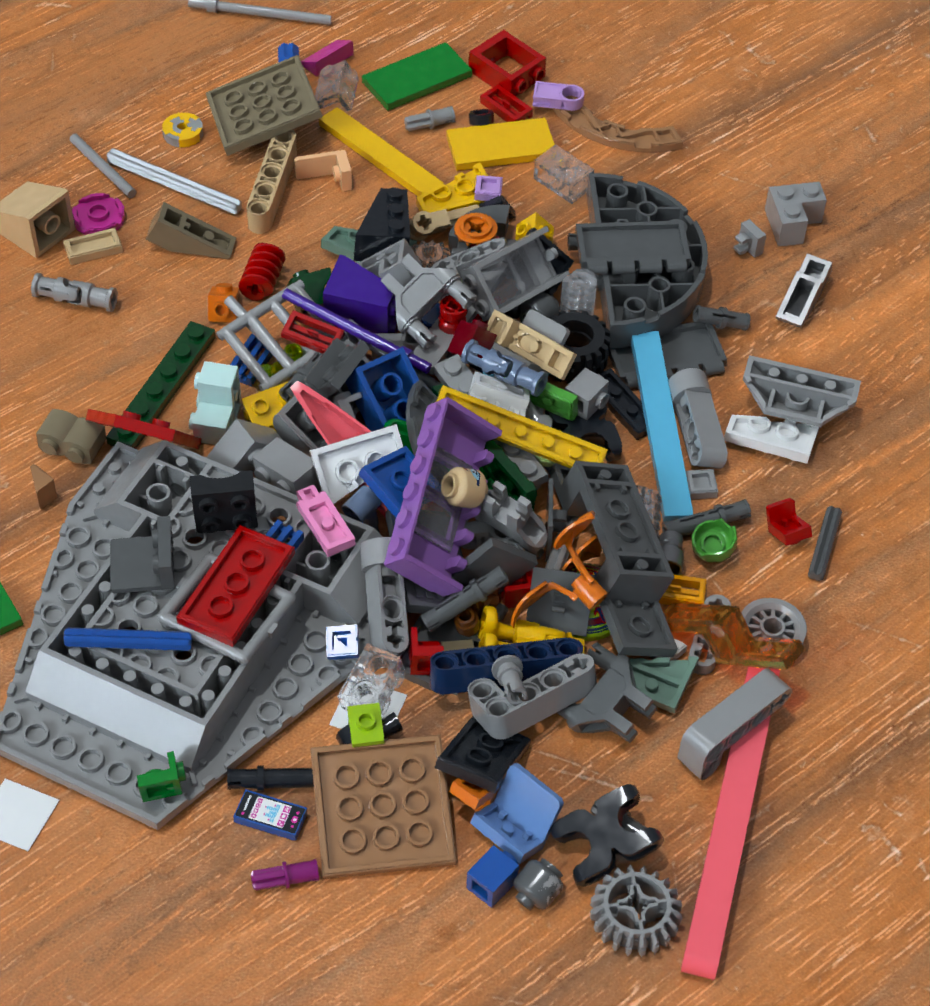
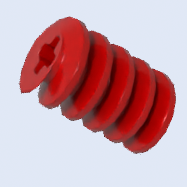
(261, 271)

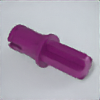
(285, 875)

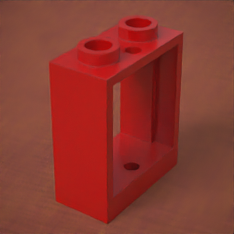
(483, 60)

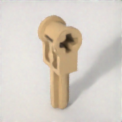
(435, 222)

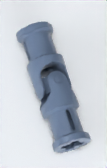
(494, 363)

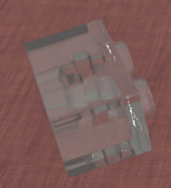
(562, 173)

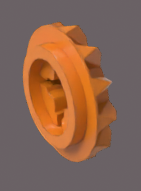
(478, 222)

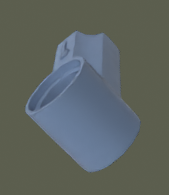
(363, 506)

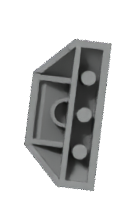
(799, 392)

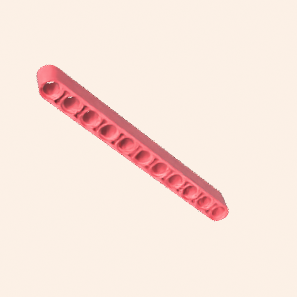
(725, 850)

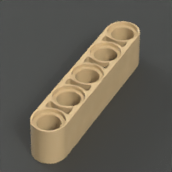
(271, 182)

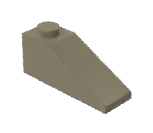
(189, 235)

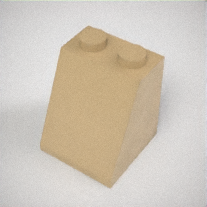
(36, 217)

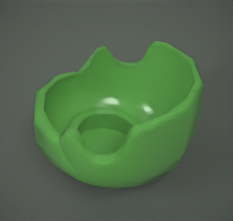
(714, 540)

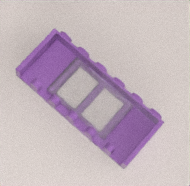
(427, 527)

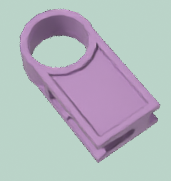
(553, 96)

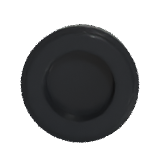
(481, 117)

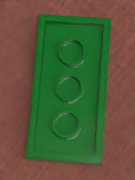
(416, 76)

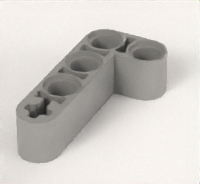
(546, 695)
(731, 720)

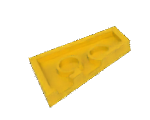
(452, 195)

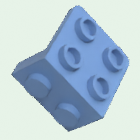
(520, 814)

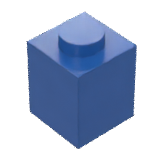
(492, 875)

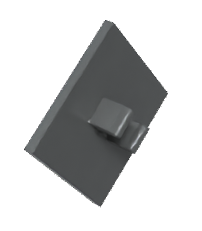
(555, 519)
(556, 608)

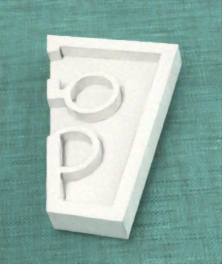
(778, 438)
(340, 462)

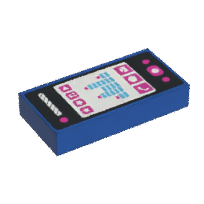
(270, 815)

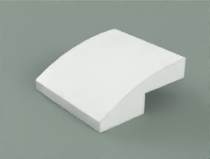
(500, 393)

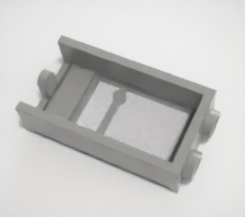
(512, 275)

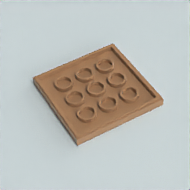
(382, 807)

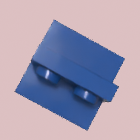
(389, 477)

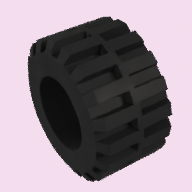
(589, 342)

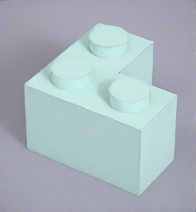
(216, 401)

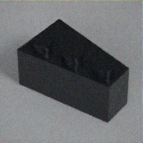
(384, 223)

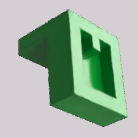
(162, 783)

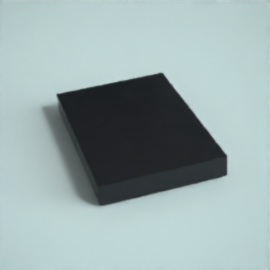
(480, 757)

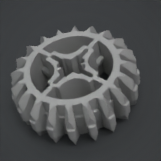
(652, 901)

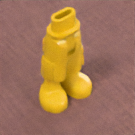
(523, 631)

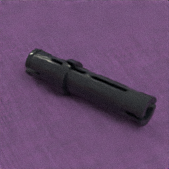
(269, 778)

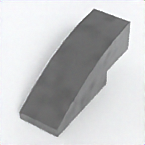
(804, 290)

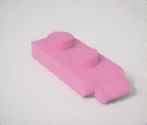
(324, 520)

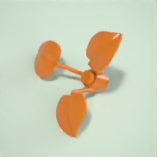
(585, 586)

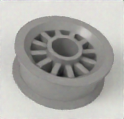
(776, 617)

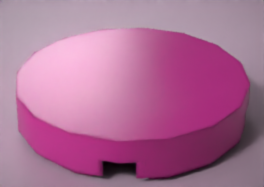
(98, 213)

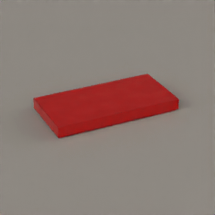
(236, 585)

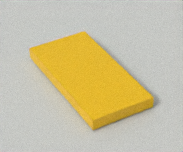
(499, 143)

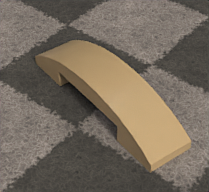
(531, 344)

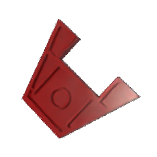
(131, 422)

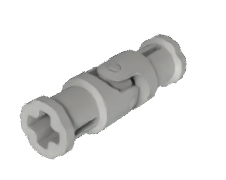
(72, 291)

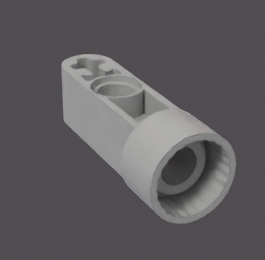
(698, 418)
(384, 632)

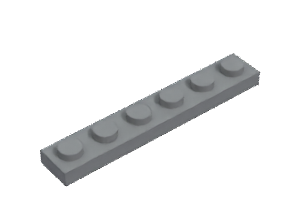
(458, 376)

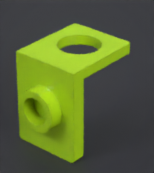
(365, 725)

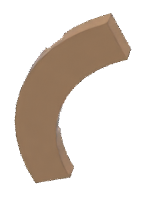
(617, 136)

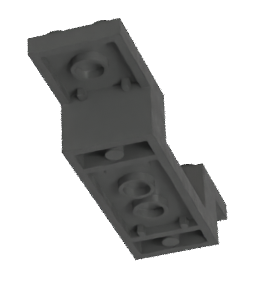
(635, 563)

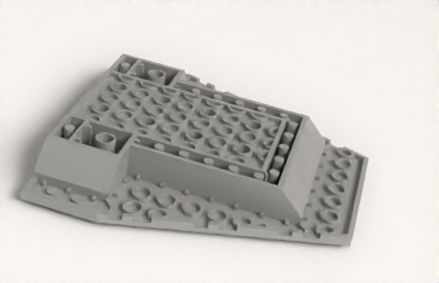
(116, 712)

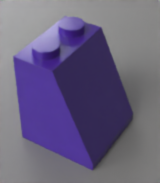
(360, 297)

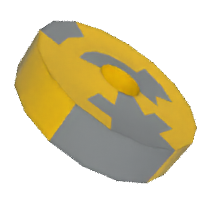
(182, 129)

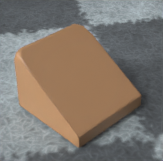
(44, 486)

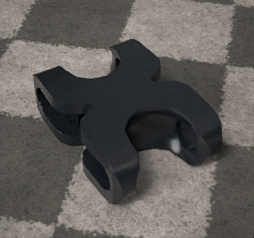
(594, 430)
(606, 835)

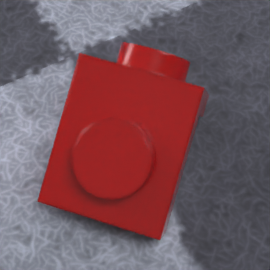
(785, 524)

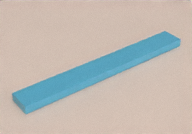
(661, 426)

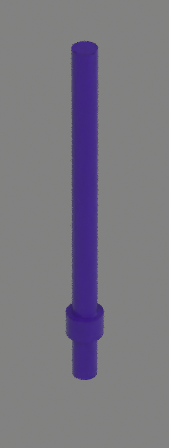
(353, 328)

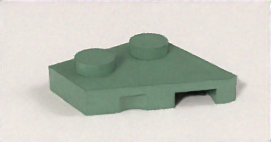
(664, 679)

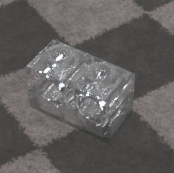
(365, 681)

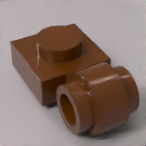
(468, 621)

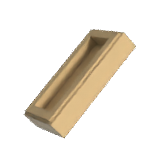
(92, 246)

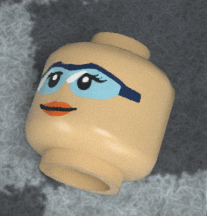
(464, 487)

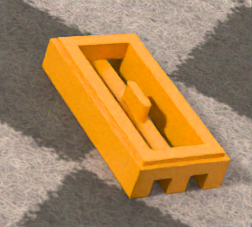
(676, 594)

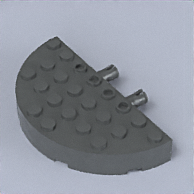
(644, 300)

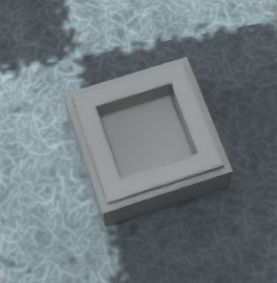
(702, 484)

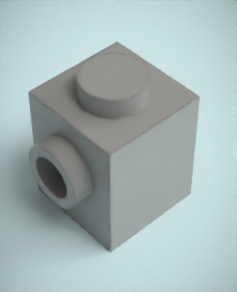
(591, 392)

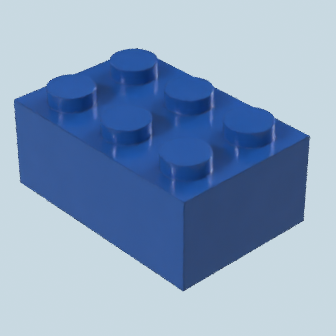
(383, 388)

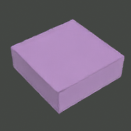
(487, 187)

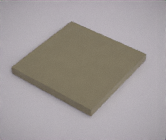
(263, 105)

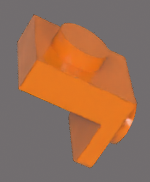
(216, 308)

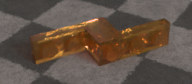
(731, 637)

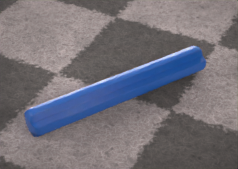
(127, 639)

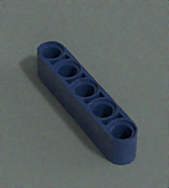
(456, 669)

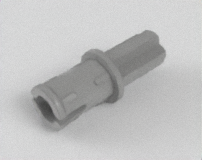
(430, 119)

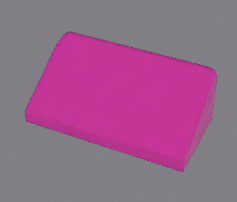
(329, 55)

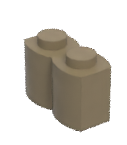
(70, 436)

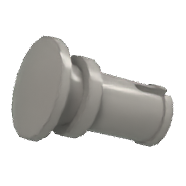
(509, 675)

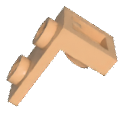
(325, 164)

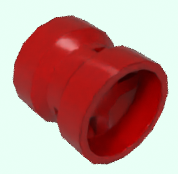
(450, 315)

